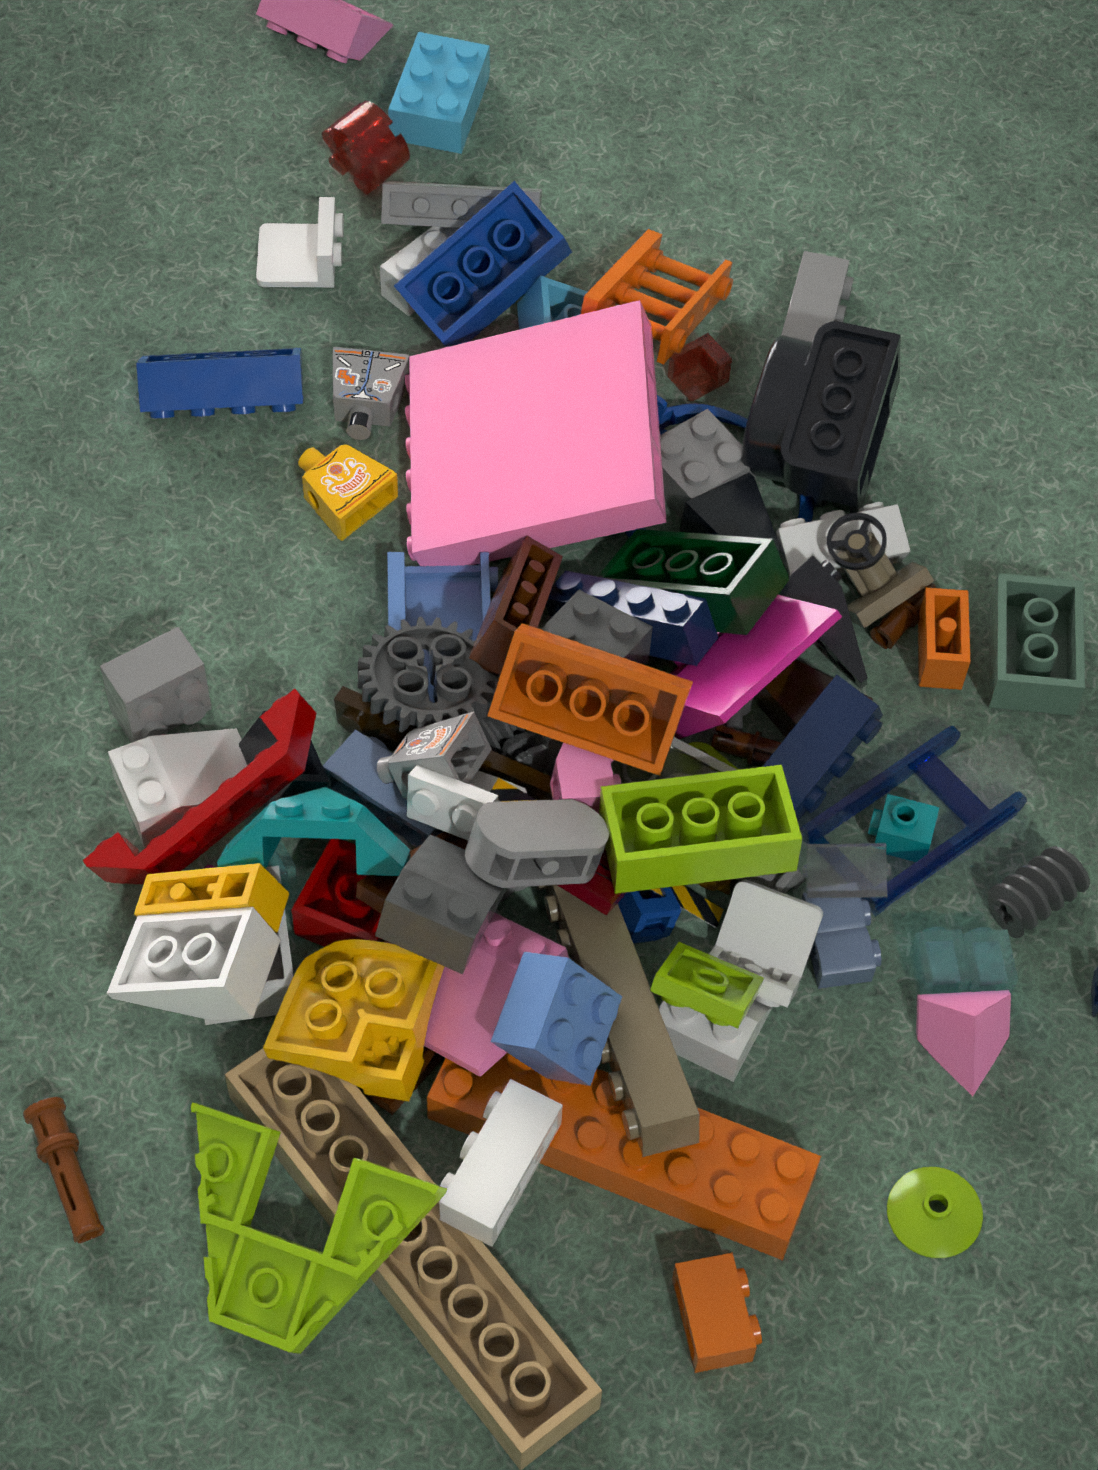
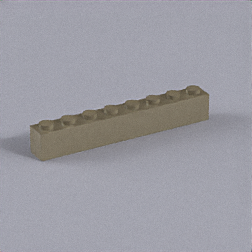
(638, 1047)

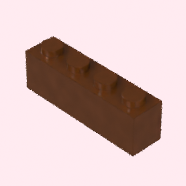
(517, 600)

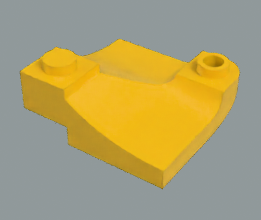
(358, 1015)

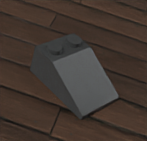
(439, 906)

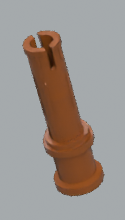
(58, 1149)

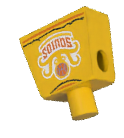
(346, 487)

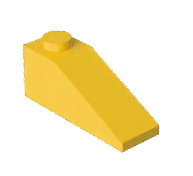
(215, 889)

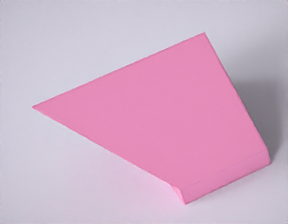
(964, 1031)

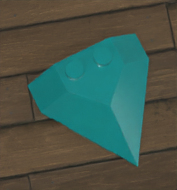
(324, 816)

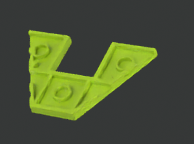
(270, 1283)

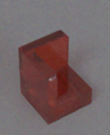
(699, 367)

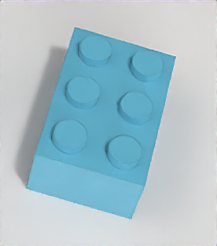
(440, 92)

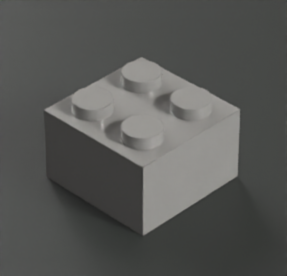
(698, 459)
(157, 686)

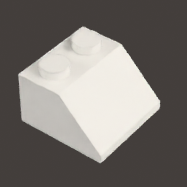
(711, 1045)

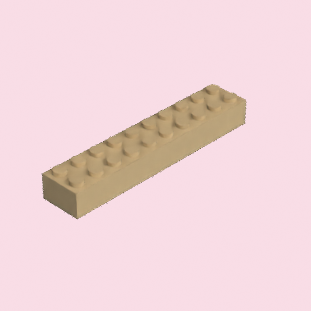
(438, 1277)

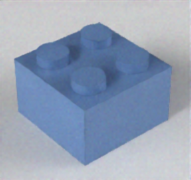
(556, 1018)

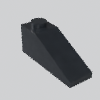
(819, 585)

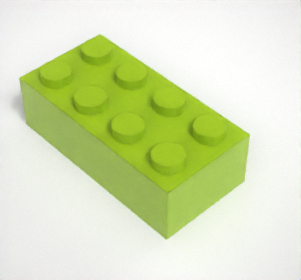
(700, 828)

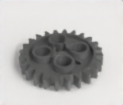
(397, 680)

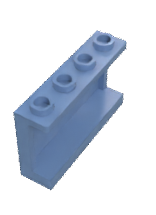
(442, 592)

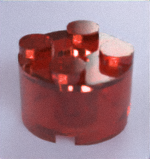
(365, 146)

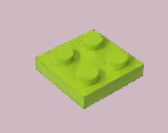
(706, 985)

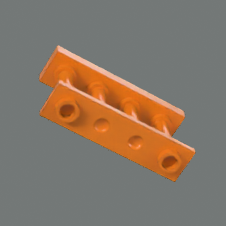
(634, 272)

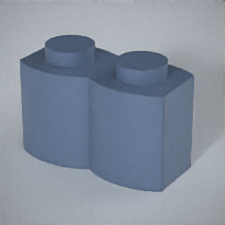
(843, 945)

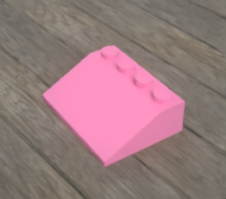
(471, 1002)

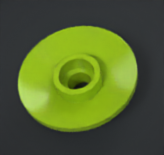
(928, 1231)

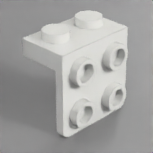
(301, 252)
(447, 801)
(768, 937)

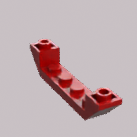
(292, 724)

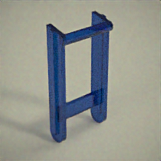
(947, 786)

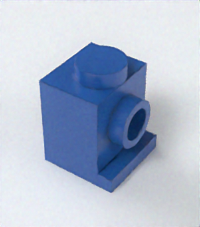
(649, 914)

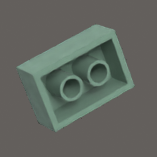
(1036, 644)

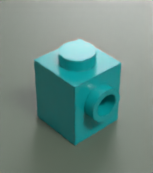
(904, 827)

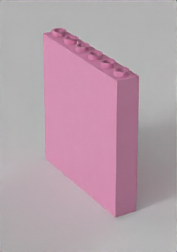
(534, 438)

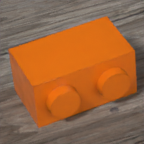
(944, 638)
(715, 1312)

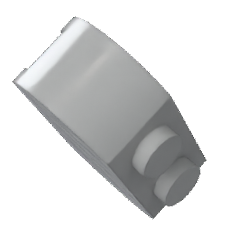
(536, 843)

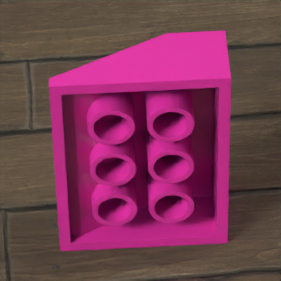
(744, 664)

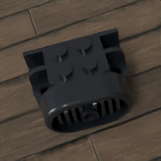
(823, 412)

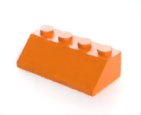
(589, 698)

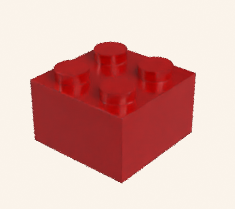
(328, 902)

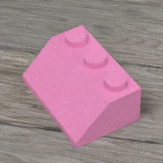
(330, 23)

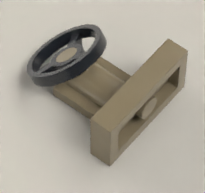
(872, 572)

